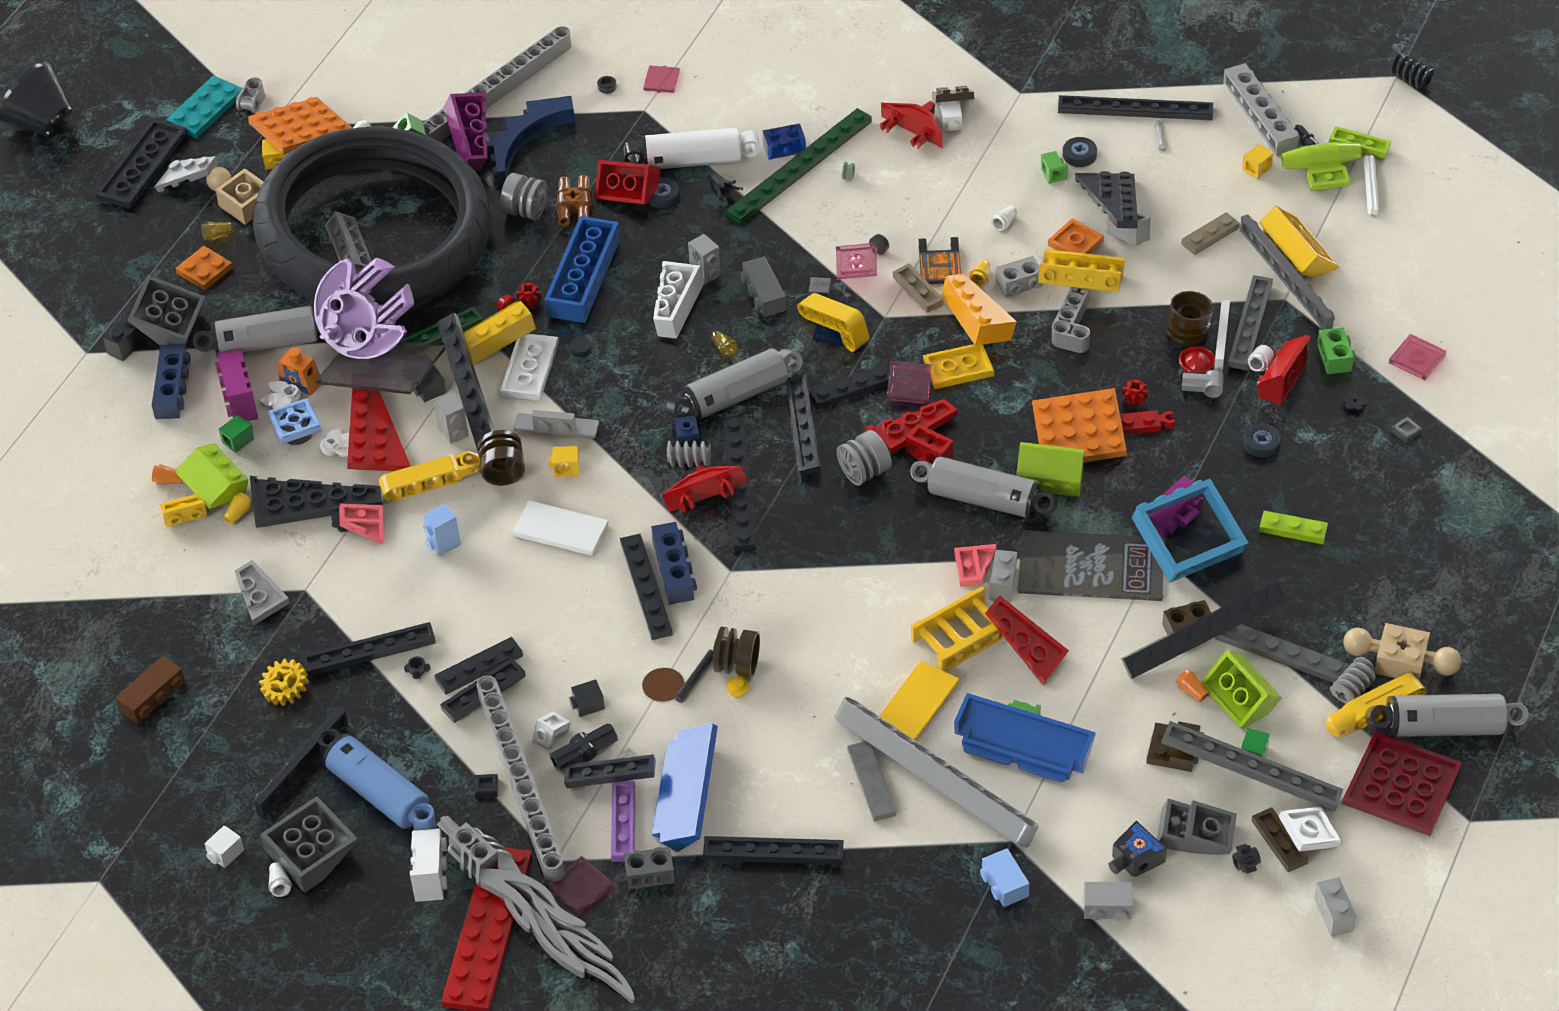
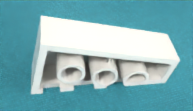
(676, 297)

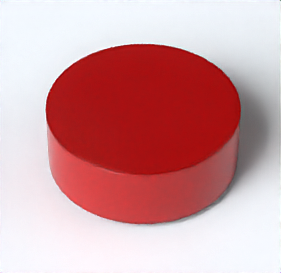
(505, 301)

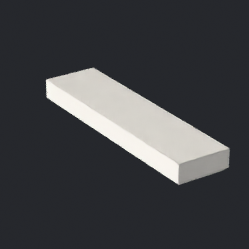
(1222, 331)

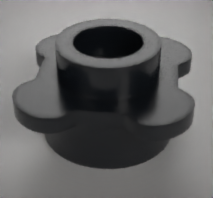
(419, 663)

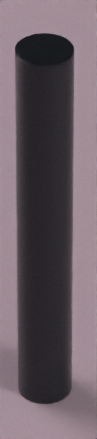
(696, 674)

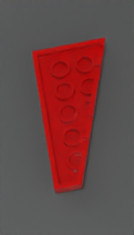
(372, 435)

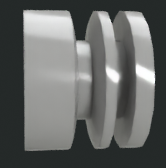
(523, 196)
(864, 457)

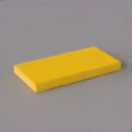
(919, 699)

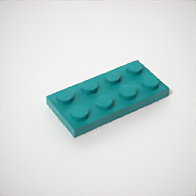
(205, 106)

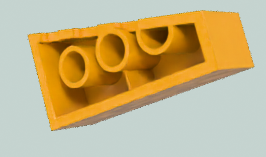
(976, 311)

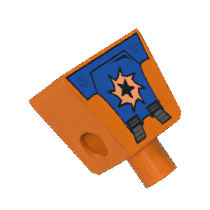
(299, 370)

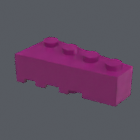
(468, 126)
(237, 385)

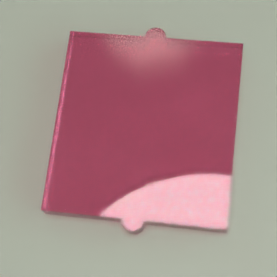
(661, 79)

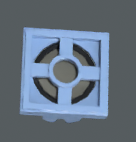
(294, 422)

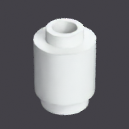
(1260, 358)

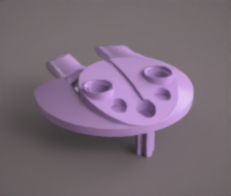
(359, 311)

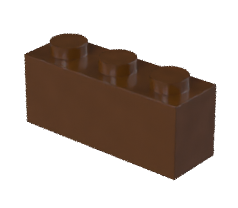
(150, 689)

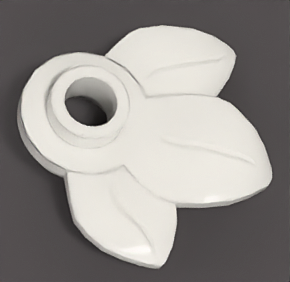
(281, 394)
(335, 443)

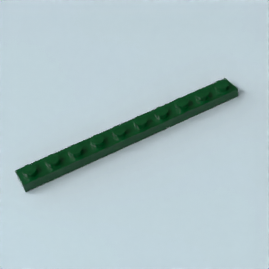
(798, 166)

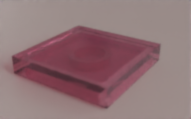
(856, 261)
(1417, 356)
(909, 382)
(581, 885)

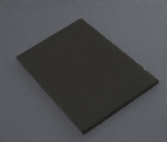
(393, 372)

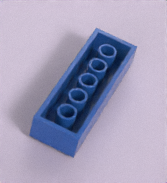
(582, 269)

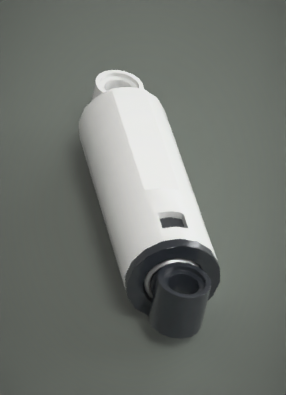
(692, 148)

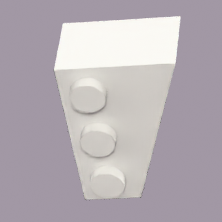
(428, 865)

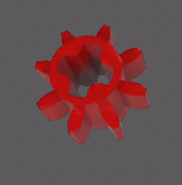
(529, 295)
(1135, 392)

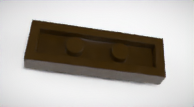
(1279, 840)

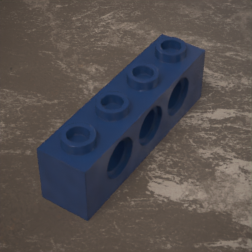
(170, 381)
(672, 563)

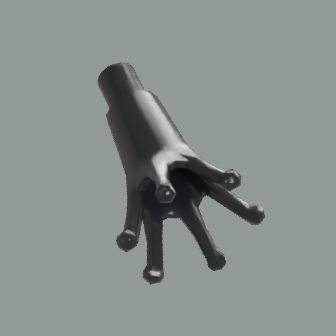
(723, 187)

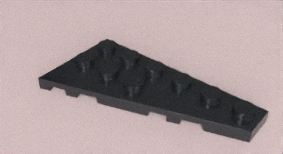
(1114, 194)
(300, 500)

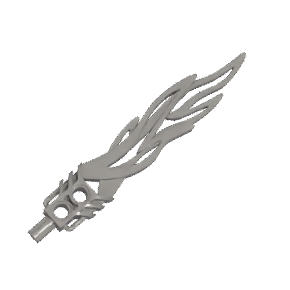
(546, 910)

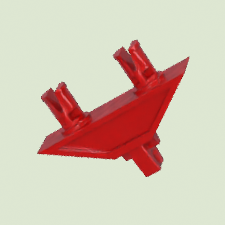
(914, 119)
(704, 484)

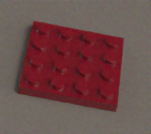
(1402, 783)

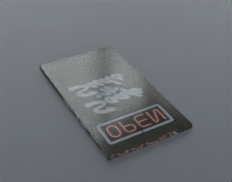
(1088, 566)

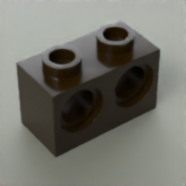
(1180, 616)

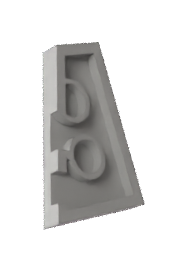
(186, 169)
(259, 592)

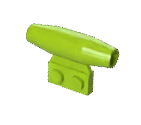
(1323, 163)

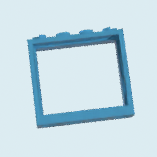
(1159, 550)

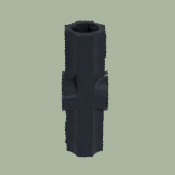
(583, 746)

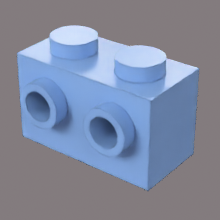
(441, 530)
(1004, 877)

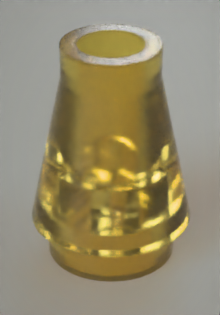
(214, 230)
(725, 344)

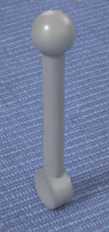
(1162, 147)

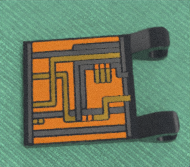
(939, 263)

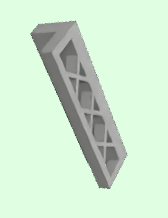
(344, 243)

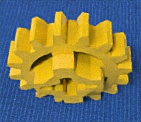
(284, 682)

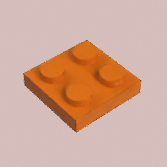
(1075, 238)
(204, 268)

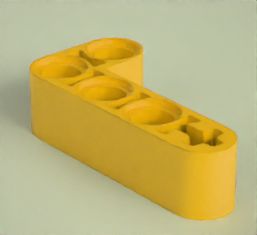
(836, 317)

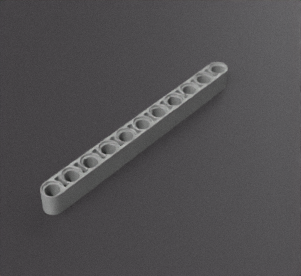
(508, 76)
(515, 766)
(936, 772)

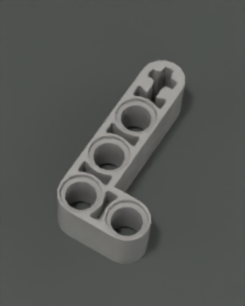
(1066, 329)

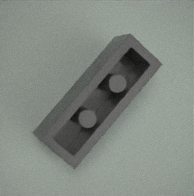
(763, 286)

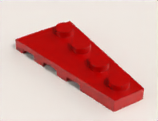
(929, 416)
(1029, 641)

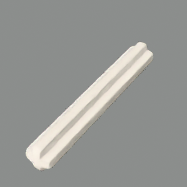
(1371, 185)

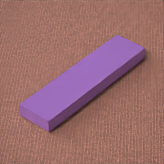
(622, 820)

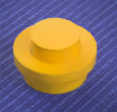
(737, 686)

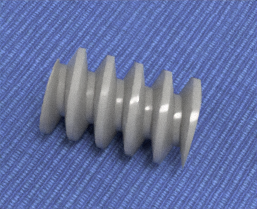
(688, 454)
(1353, 680)

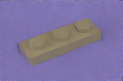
(1210, 233)
(918, 288)

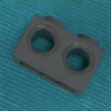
(650, 871)

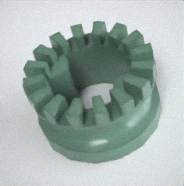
(849, 170)

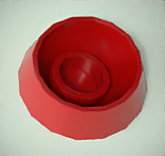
(1196, 360)

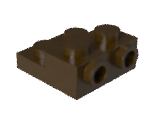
(1167, 756)

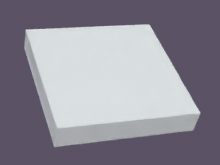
(1309, 829)

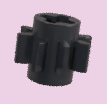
(1246, 858)

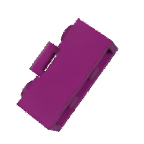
(1181, 513)

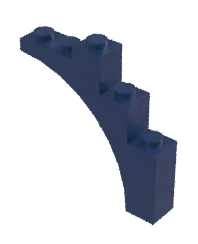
(537, 118)

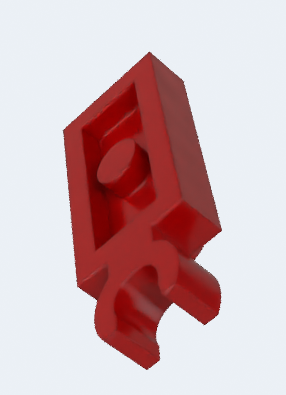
(1146, 422)

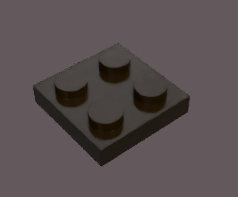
(960, 93)

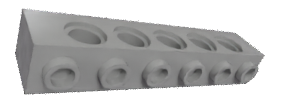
(1261, 109)

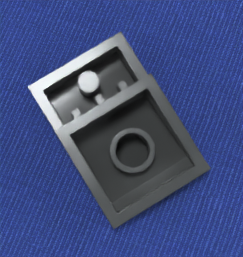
(1196, 828)

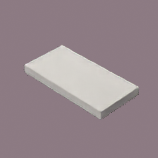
(529, 367)
(560, 528)

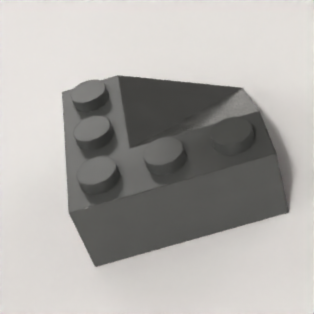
(166, 311)
(308, 843)

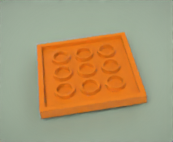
(297, 123)
(1082, 422)

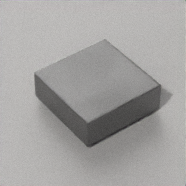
(820, 286)
(1406, 429)

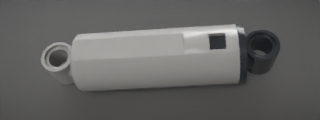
(261, 331)
(734, 384)
(984, 487)
(1446, 715)

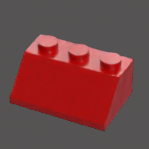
(626, 181)
(1284, 370)

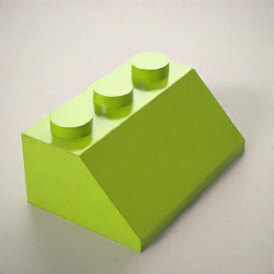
(1054, 466)
(212, 476)
(1240, 689)

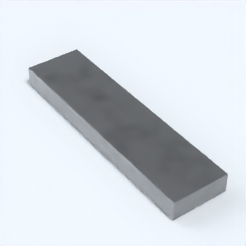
(871, 781)

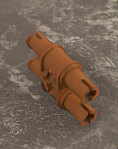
(573, 200)

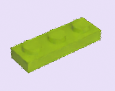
(1369, 144)
(1293, 527)

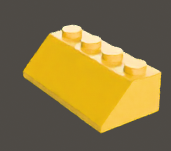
(1297, 243)
(498, 331)

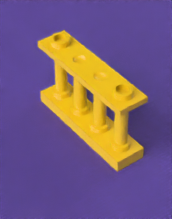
(1081, 270)
(964, 647)

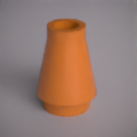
(165, 475)
(1191, 685)

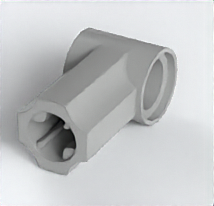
(1209, 383)

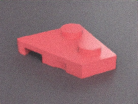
(363, 520)
(973, 563)

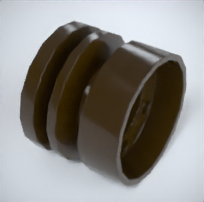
(1189, 318)
(501, 457)
(732, 651)

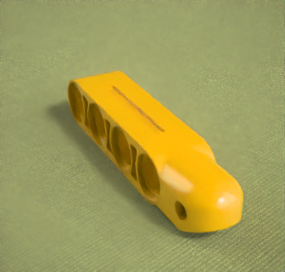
(428, 476)
(1352, 714)

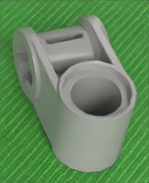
(251, 95)

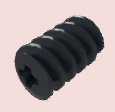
(1411, 72)

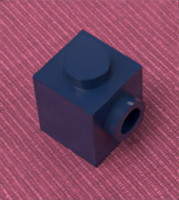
(687, 434)

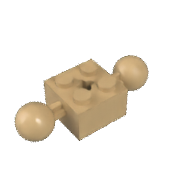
(235, 194)
(1402, 651)

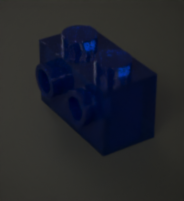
(783, 141)

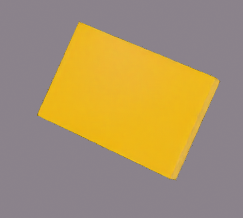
(959, 365)

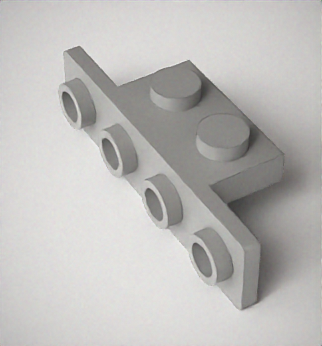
(556, 424)

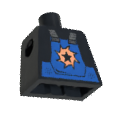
(1137, 851)

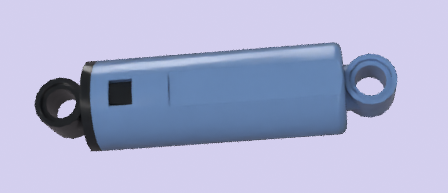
(376, 780)

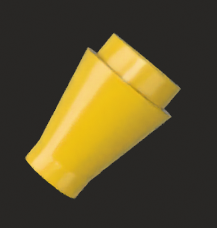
(980, 273)
(238, 507)

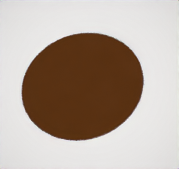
(662, 684)

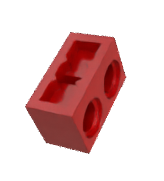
(928, 444)

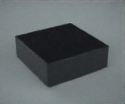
(486, 785)

